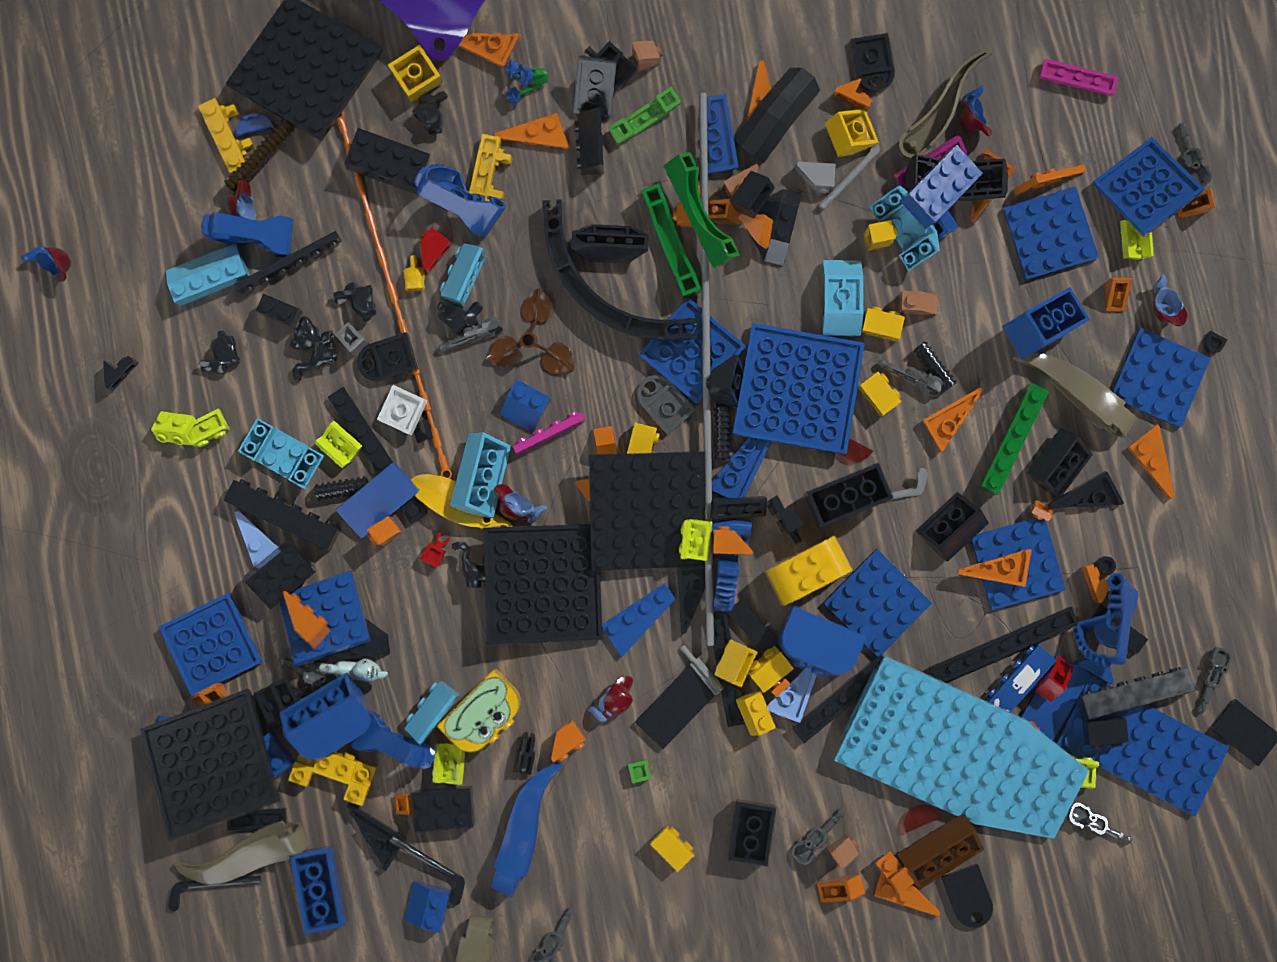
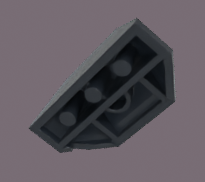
(782, 209)
(609, 243)
(377, 646)

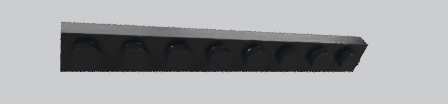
(370, 445)
(1004, 645)

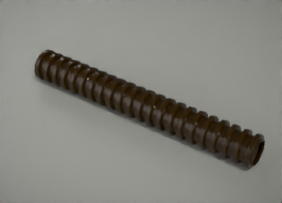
(260, 154)

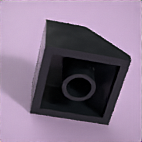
(726, 382)

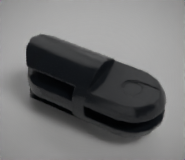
(525, 754)

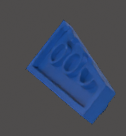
(720, 137)
(741, 469)
(634, 621)

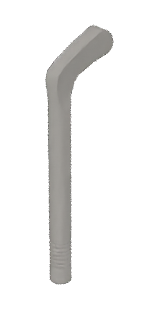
(874, 151)
(917, 489)

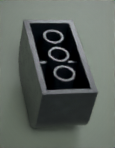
(848, 495)

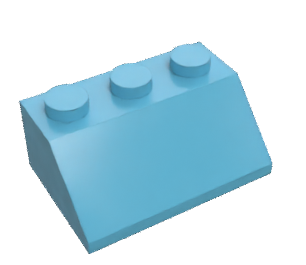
(463, 274)
(431, 711)

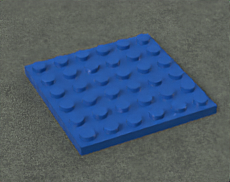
(798, 389)

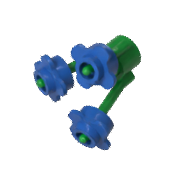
(525, 76)

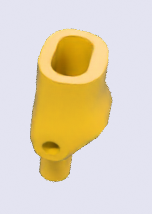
(414, 276)

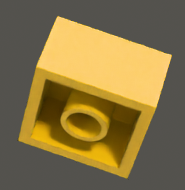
(415, 73)

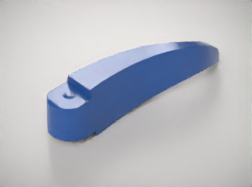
(521, 833)

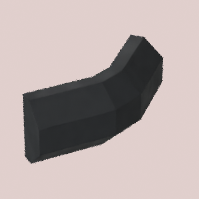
(777, 112)
(989, 185)

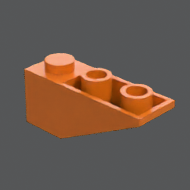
(307, 625)

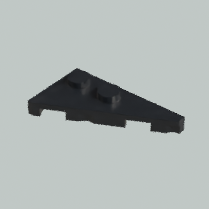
(1094, 492)
(690, 589)
(377, 835)

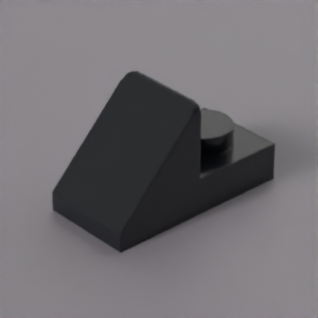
(114, 376)

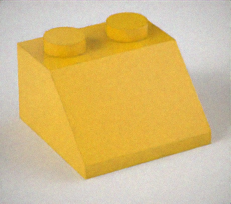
(851, 132)

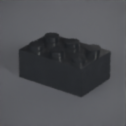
(279, 572)
(443, 808)
(751, 832)

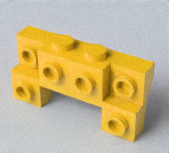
(340, 768)

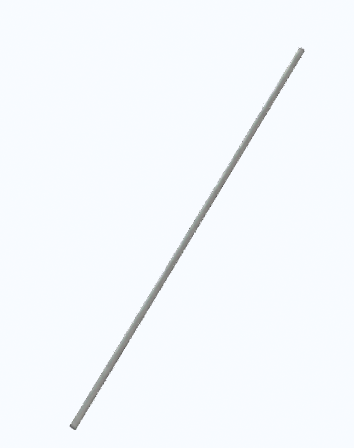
(706, 369)

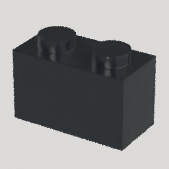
(752, 194)
(279, 311)
(1105, 731)

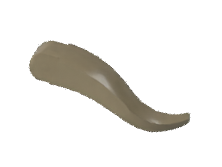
(932, 126)
(1084, 392)
(255, 851)
(478, 942)

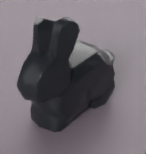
(429, 114)
(360, 297)
(457, 318)
(224, 354)

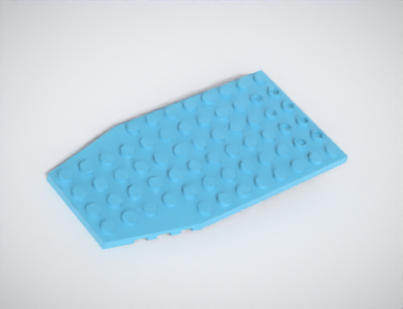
(959, 752)

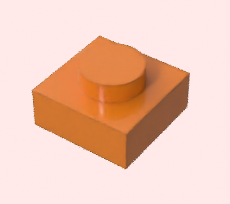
(1041, 511)
(779, 687)
(403, 804)

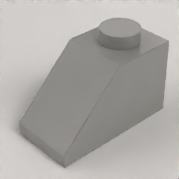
(818, 175)

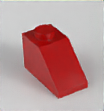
(433, 248)
(1055, 679)

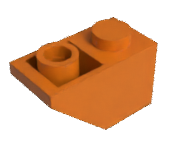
(383, 531)
(566, 739)

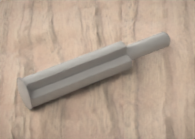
(703, 672)

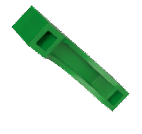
(684, 178)
(670, 241)
(1018, 430)

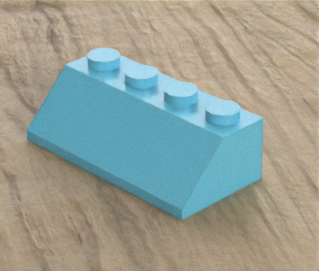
(206, 274)
(479, 473)

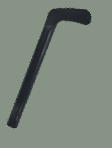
(458, 879)
(174, 902)

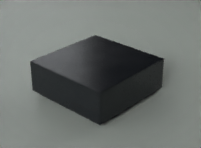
(423, 431)

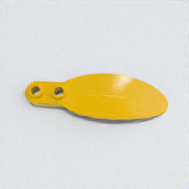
(437, 494)

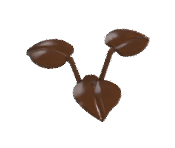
(507, 353)

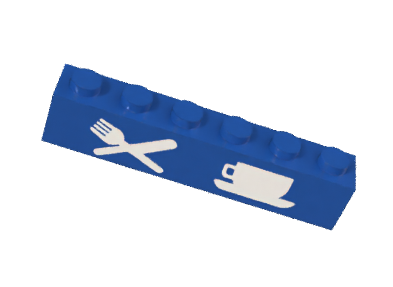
(1021, 679)

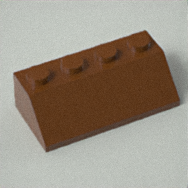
(941, 851)

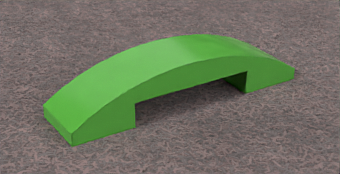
(645, 116)

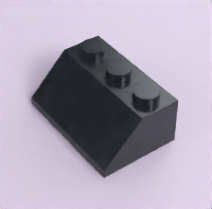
(589, 142)
(1060, 463)
(952, 526)

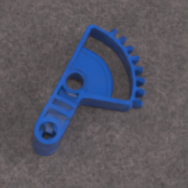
(452, 195)
(271, 233)
(728, 566)
(1121, 607)
(402, 748)

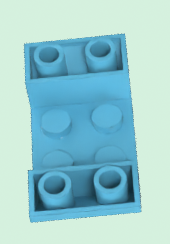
(912, 237)
(842, 297)
(281, 453)

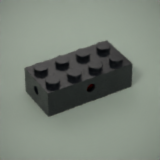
(386, 160)

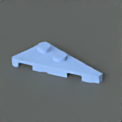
(256, 541)
(794, 698)

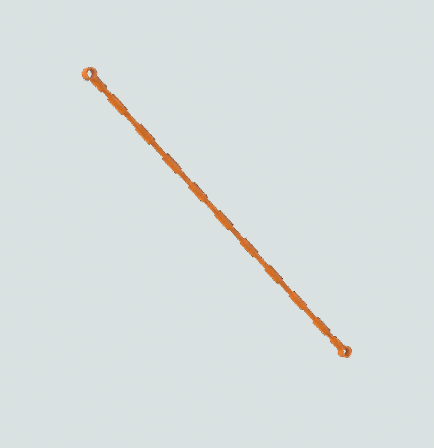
(393, 295)

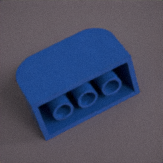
(1045, 323)
(818, 643)
(326, 718)

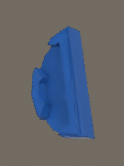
(253, 124)

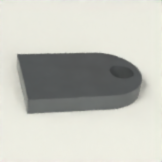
(665, 404)

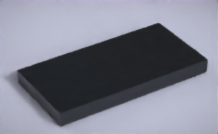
(675, 708)

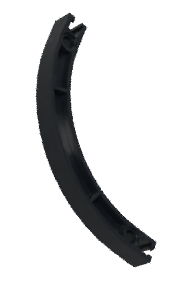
(596, 306)

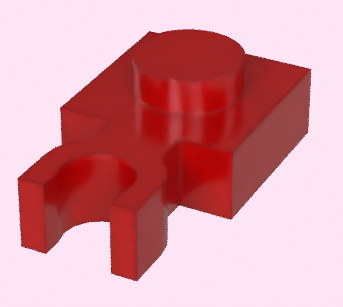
(434, 553)

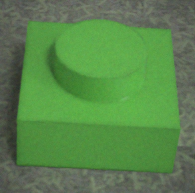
(639, 771)

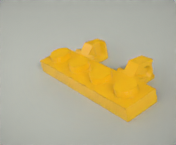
(217, 121)
(487, 159)

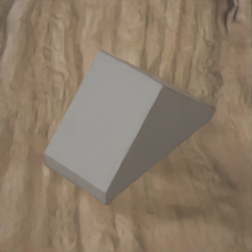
(351, 339)

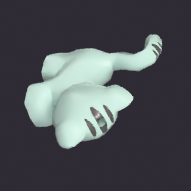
(364, 670)

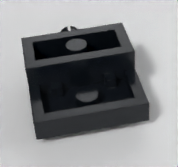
(624, 67)
(788, 521)
(277, 698)

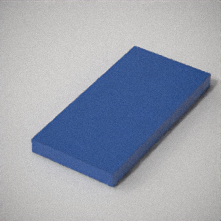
(377, 499)
(1051, 715)

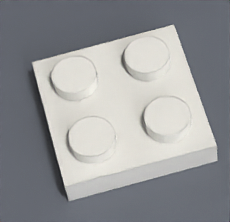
(402, 410)

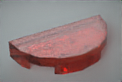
(857, 451)
(919, 816)

